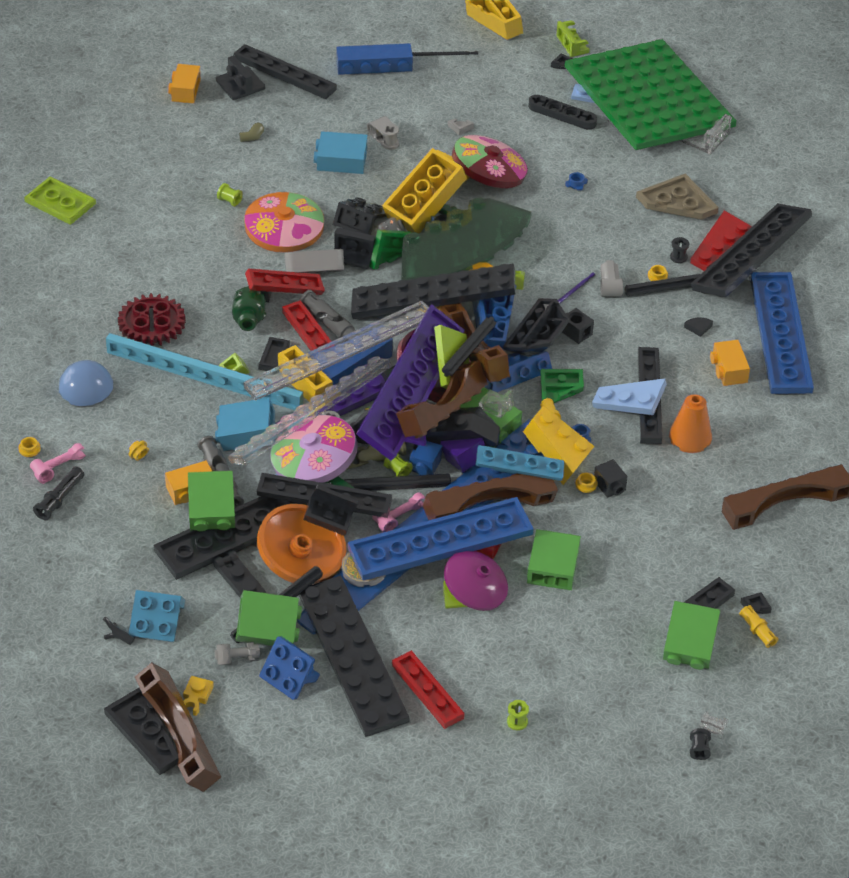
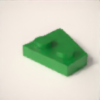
(387, 247)
(560, 383)

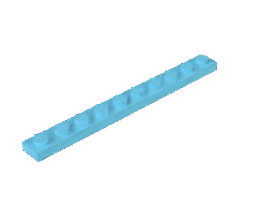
(195, 369)

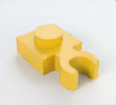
(197, 692)

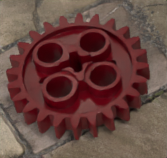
(135, 319)

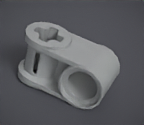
(384, 132)

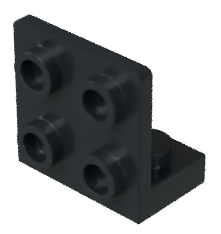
(357, 215)

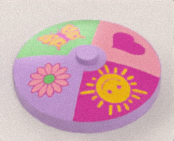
(316, 450)

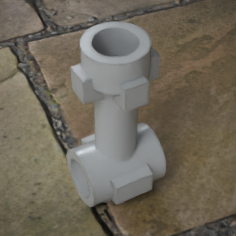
(224, 653)

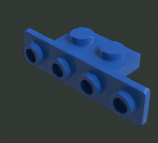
(521, 370)

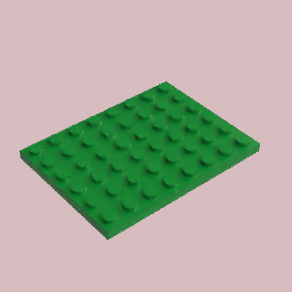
(648, 93)

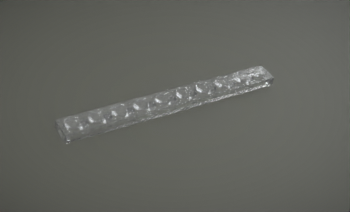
(335, 351)
(307, 412)

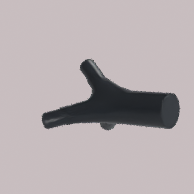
(117, 632)

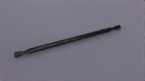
(444, 53)

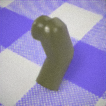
(253, 134)

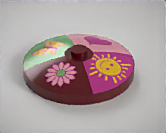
(489, 161)

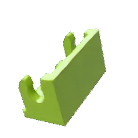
(570, 39)

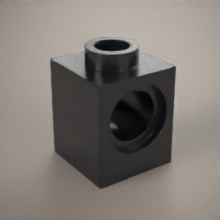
(579, 326)
(610, 478)

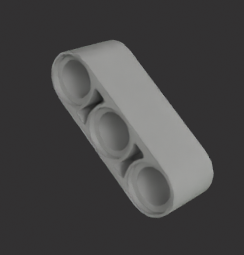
(315, 261)

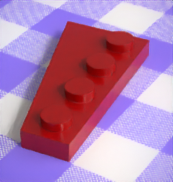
(719, 239)

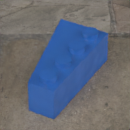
(498, 308)
(344, 368)

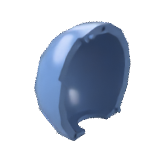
(85, 383)

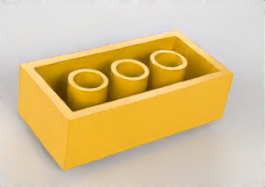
(424, 191)

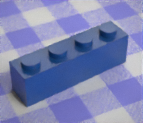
(374, 58)

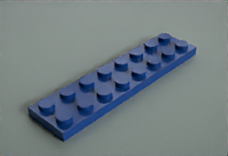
(781, 333)
(440, 538)

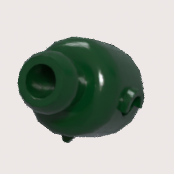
(248, 308)

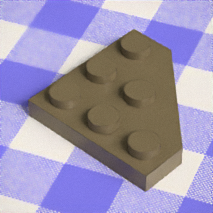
(678, 197)

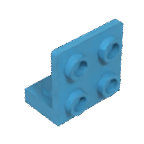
(155, 615)

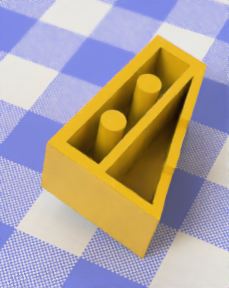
(497, 16)
(557, 441)

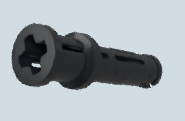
(53, 499)

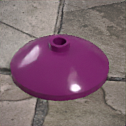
(476, 580)

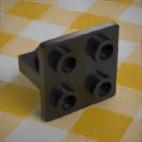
(239, 80)
(356, 247)
(330, 510)

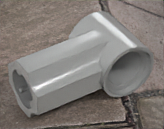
(611, 283)

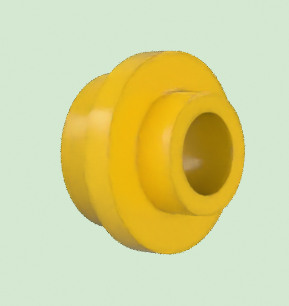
(657, 272)
(29, 447)
(138, 450)
(586, 482)

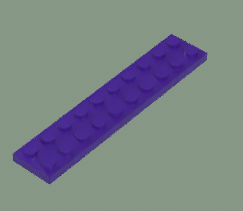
(407, 384)

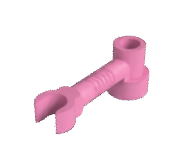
(44, 471)
(390, 523)

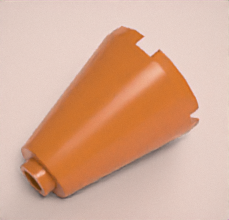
(692, 426)

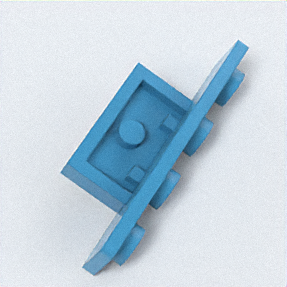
(519, 463)

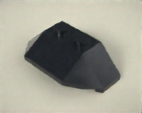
(538, 328)
(465, 424)

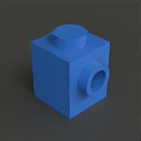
(426, 458)

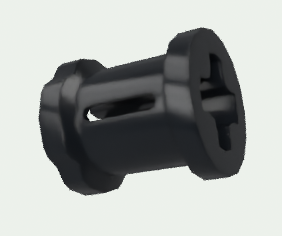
(681, 250)
(700, 744)

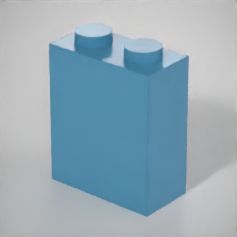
(341, 152)
(242, 421)

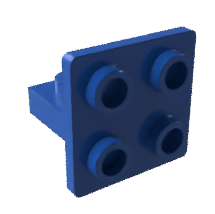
(288, 668)

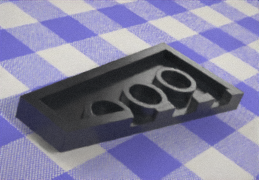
(143, 729)

